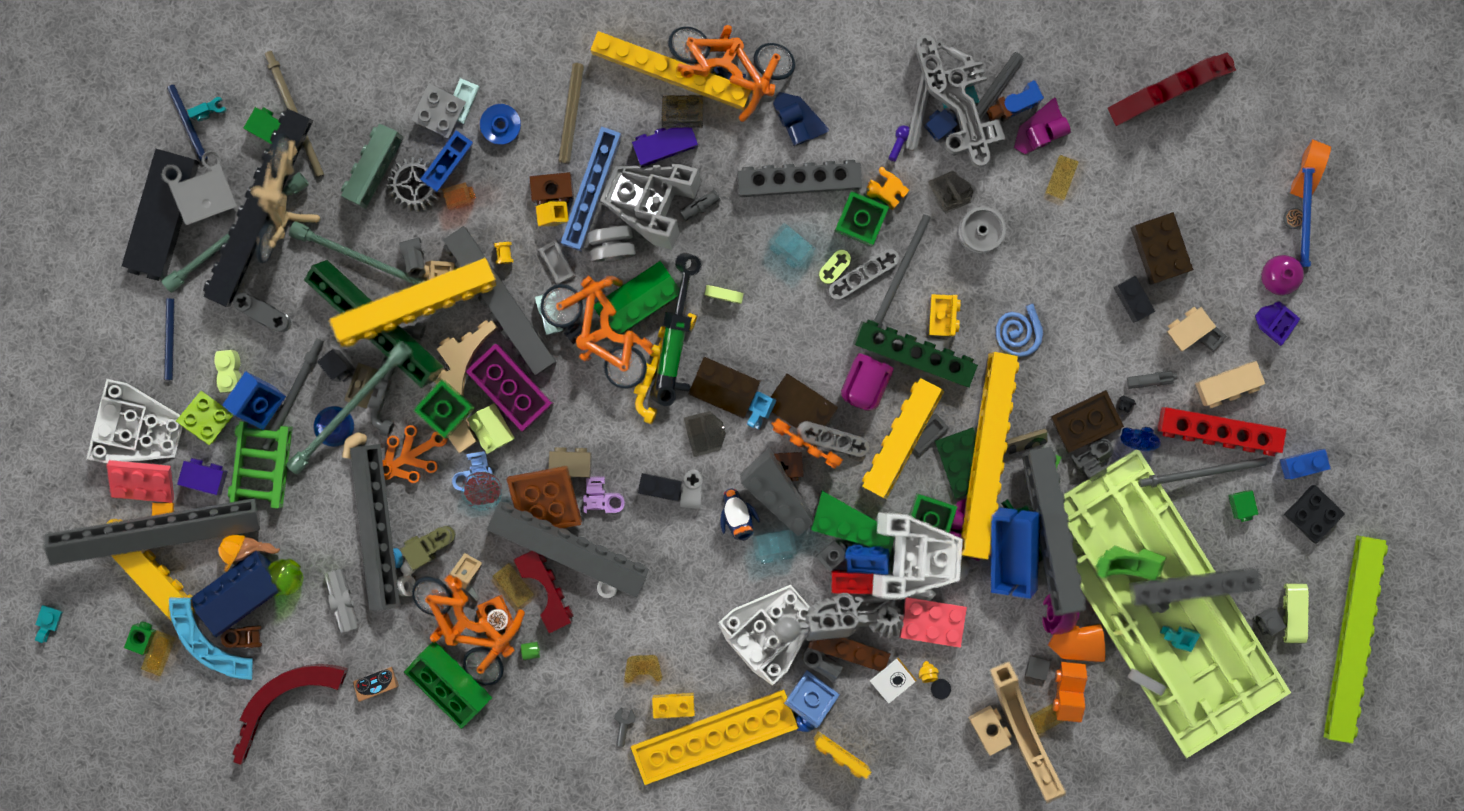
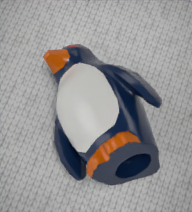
(737, 515)

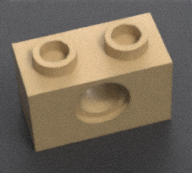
(991, 742)

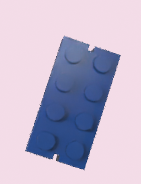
(1014, 552)

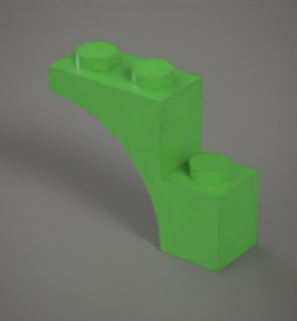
(1121, 561)

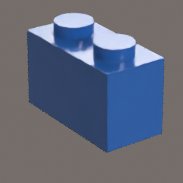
(1305, 464)

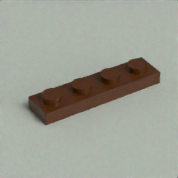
(853, 652)

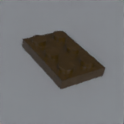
(1086, 421)

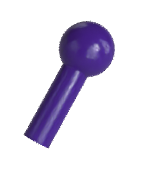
(902, 135)

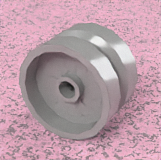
(981, 242)
(611, 247)

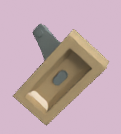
(465, 571)

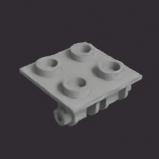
(438, 111)

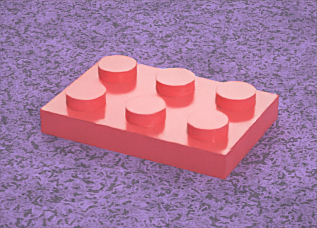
(140, 481)
(933, 622)

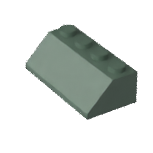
(372, 165)

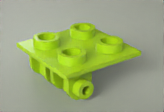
(205, 418)

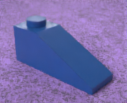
(447, 161)

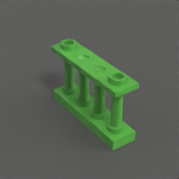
(280, 456)

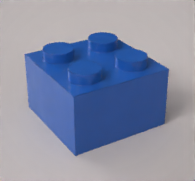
(254, 400)

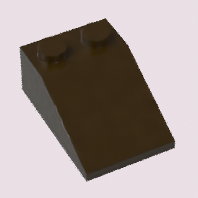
(800, 404)

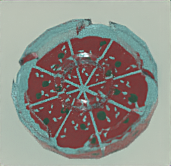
(481, 491)

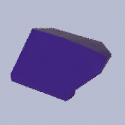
(1276, 321)

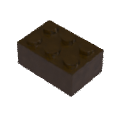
(1161, 248)

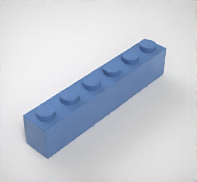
(591, 189)

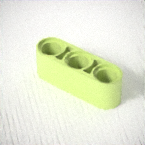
(1296, 613)

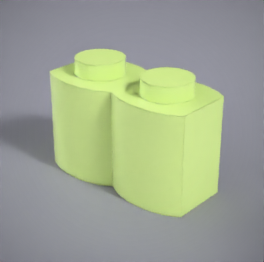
(228, 367)

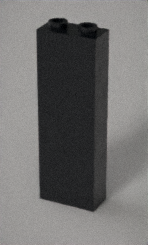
(157, 218)

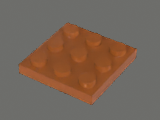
(546, 496)

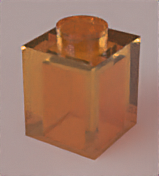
(459, 196)

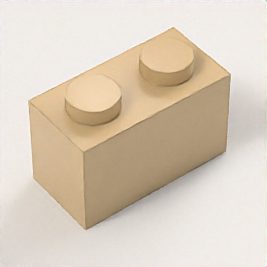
(1190, 328)

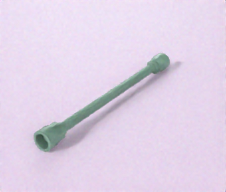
(302, 232)
(176, 279)
(397, 357)

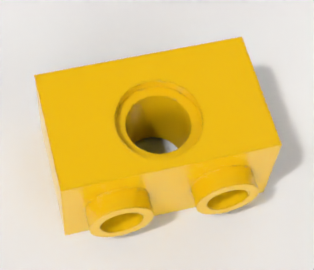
(673, 705)

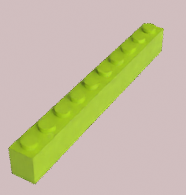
(1355, 639)

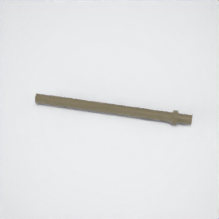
(273, 65)

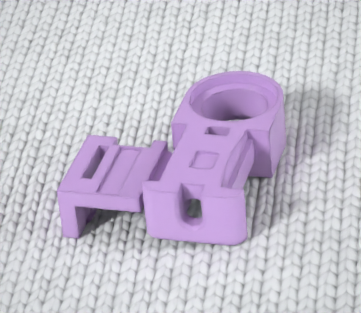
(596, 497)

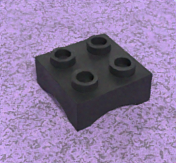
(1314, 513)

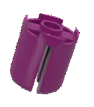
(866, 382)

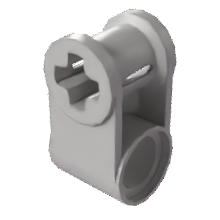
(691, 493)

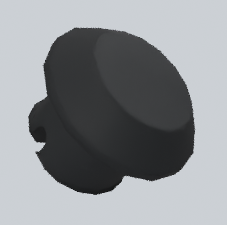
(1126, 403)

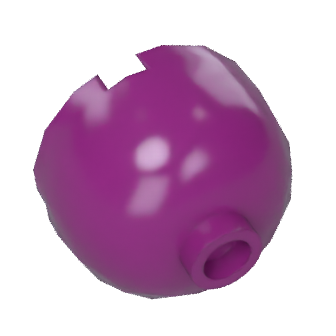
(1282, 275)
(1060, 623)

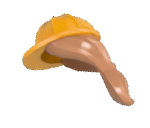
(238, 547)

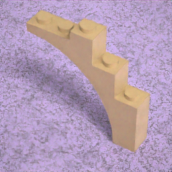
(458, 358)

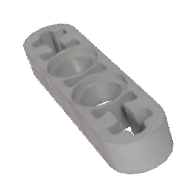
(864, 275)
(832, 441)

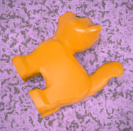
(889, 190)

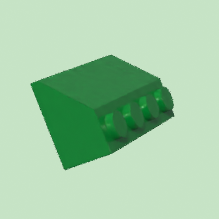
(640, 298)
(447, 684)

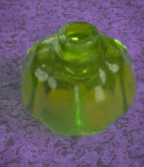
(286, 576)

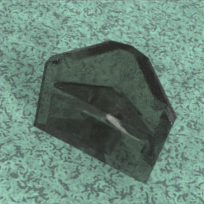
(951, 191)
(704, 433)

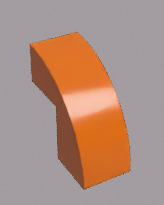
(1314, 156)

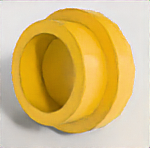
(928, 673)

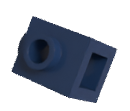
(941, 124)

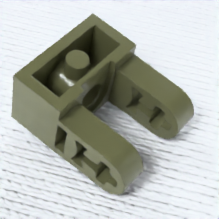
(421, 550)

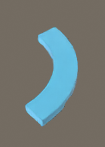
(201, 647)

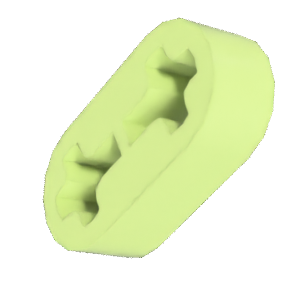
(838, 270)
(724, 294)

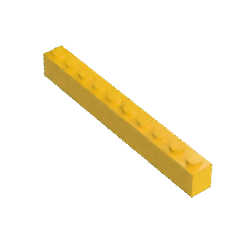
(988, 454)

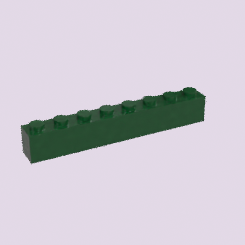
(346, 297)

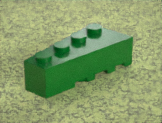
(844, 522)

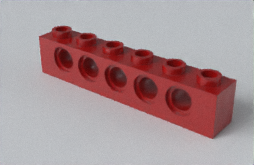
(1273, 435)

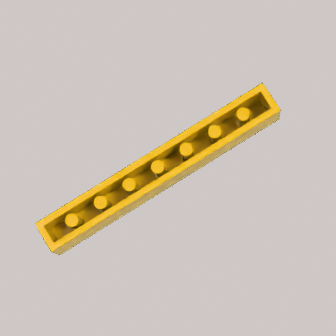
(666, 70)
(413, 302)

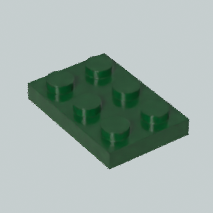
(957, 456)

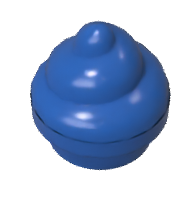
(804, 725)

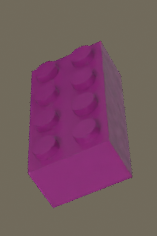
(509, 387)

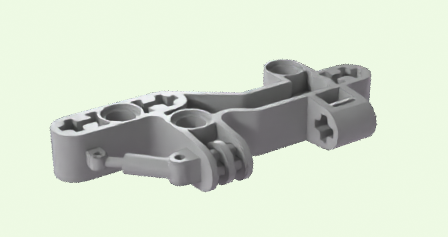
(954, 97)

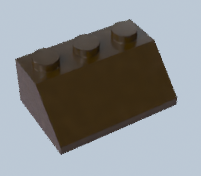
(724, 387)

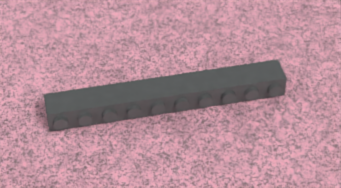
(151, 532)

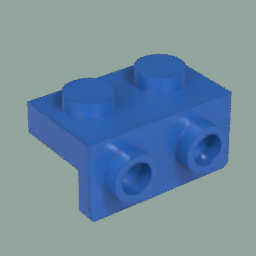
(867, 559)

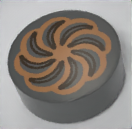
(1293, 218)

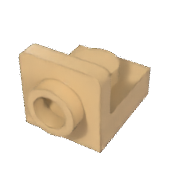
(437, 268)

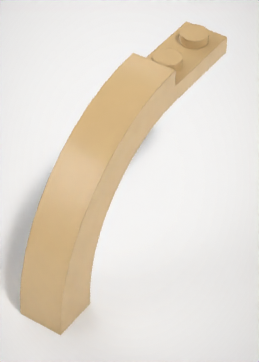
(1016, 713)

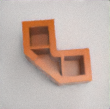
(1069, 699)

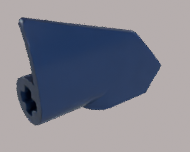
(798, 118)

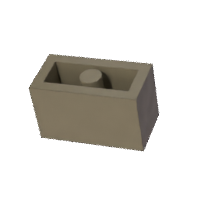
(577, 462)

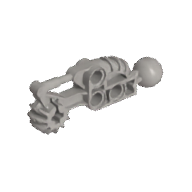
(883, 619)

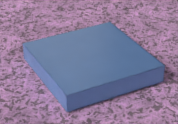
(811, 699)

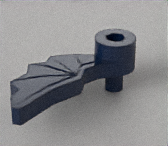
(719, 71)

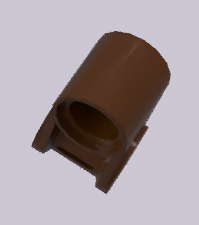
(245, 637)

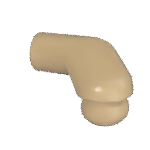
(353, 441)

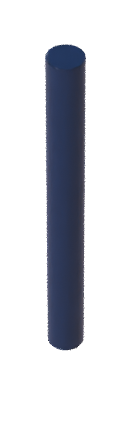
(186, 121)
(169, 339)

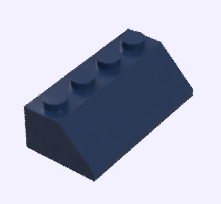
(235, 594)

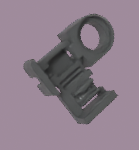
(1091, 464)

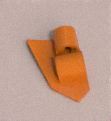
(1080, 644)

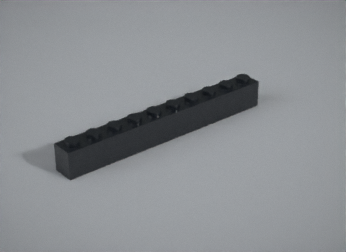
(251, 218)

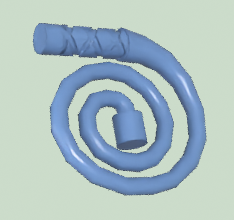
(1015, 334)

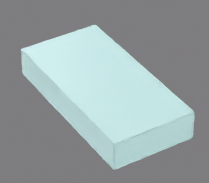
(467, 92)

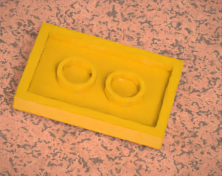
(841, 756)

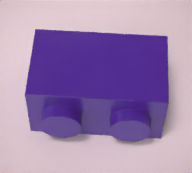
(202, 477)

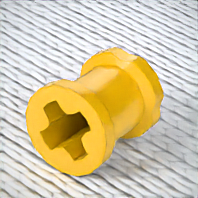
(503, 253)

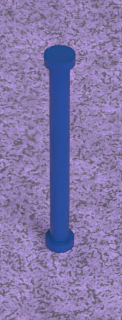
(1306, 217)

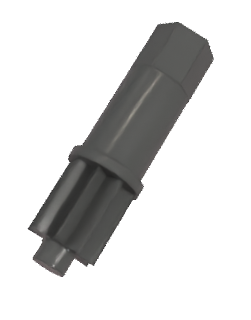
(1151, 379)

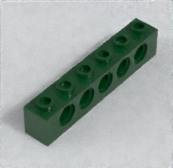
(963, 375)

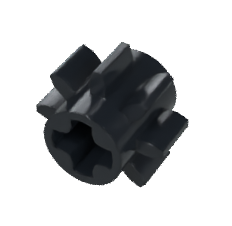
(574, 331)

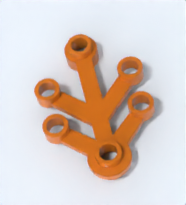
(782, 428)
(408, 455)

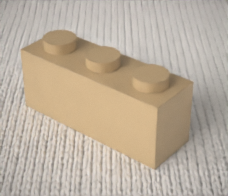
(1230, 384)

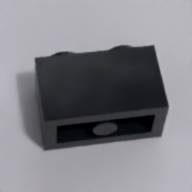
(1134, 299)
(336, 366)
(660, 487)

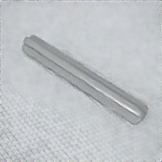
(917, 117)

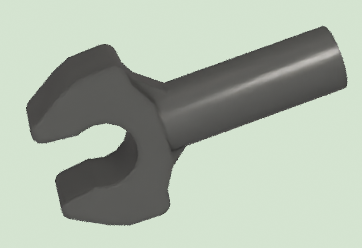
(623, 725)

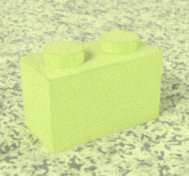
(490, 428)

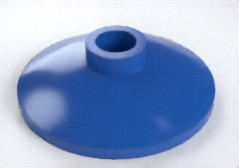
(496, 114)

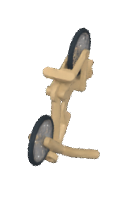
(272, 198)

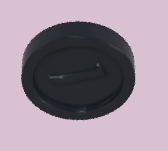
(940, 689)

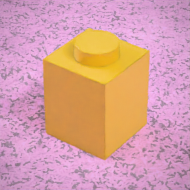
(552, 213)

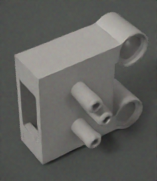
(203, 194)

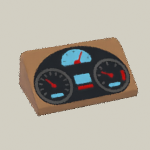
(375, 684)

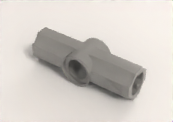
(341, 601)

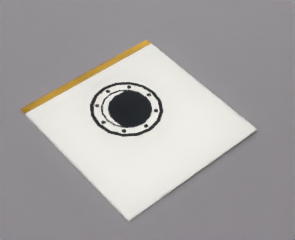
(893, 680)

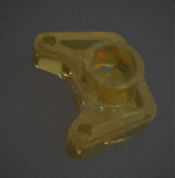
(643, 665)

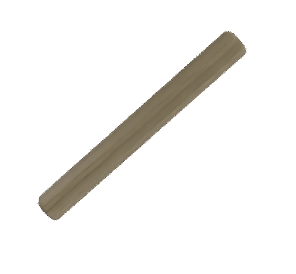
(571, 113)

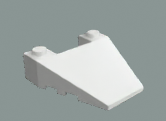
(922, 557)

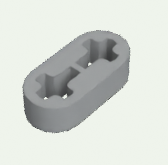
(1147, 682)

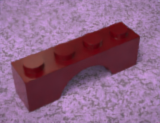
(556, 613)

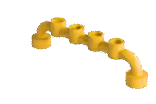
(643, 388)

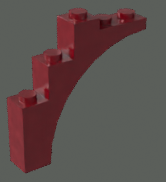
(1171, 87)

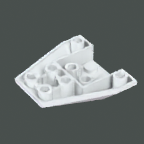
(132, 426)
(752, 632)

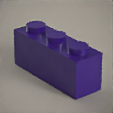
(663, 144)

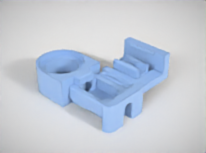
(478, 465)

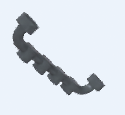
(377, 402)

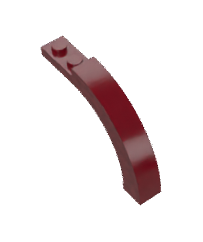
(315, 674)

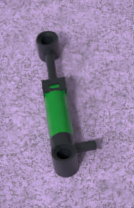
(674, 335)

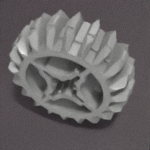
(404, 185)

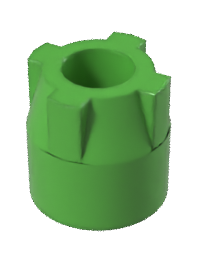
(530, 650)

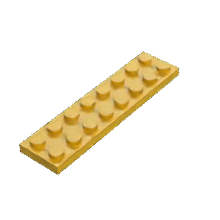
(714, 737)

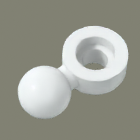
(406, 582)

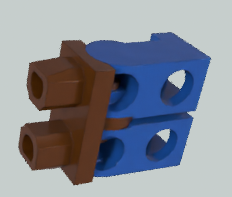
(1015, 103)

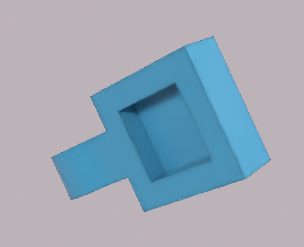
(761, 407)

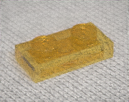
(158, 653)

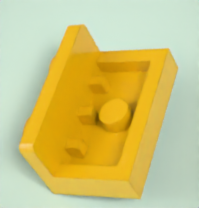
(943, 315)

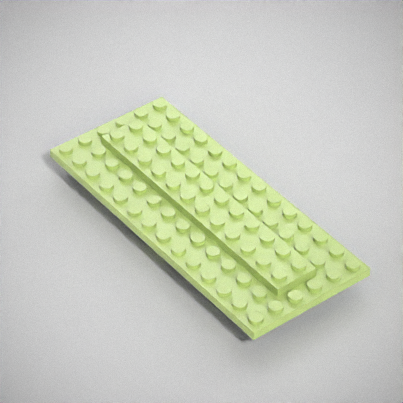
(1228, 670)

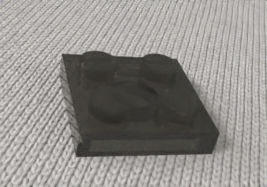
(682, 111)

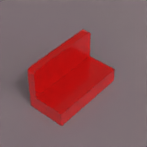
(851, 582)

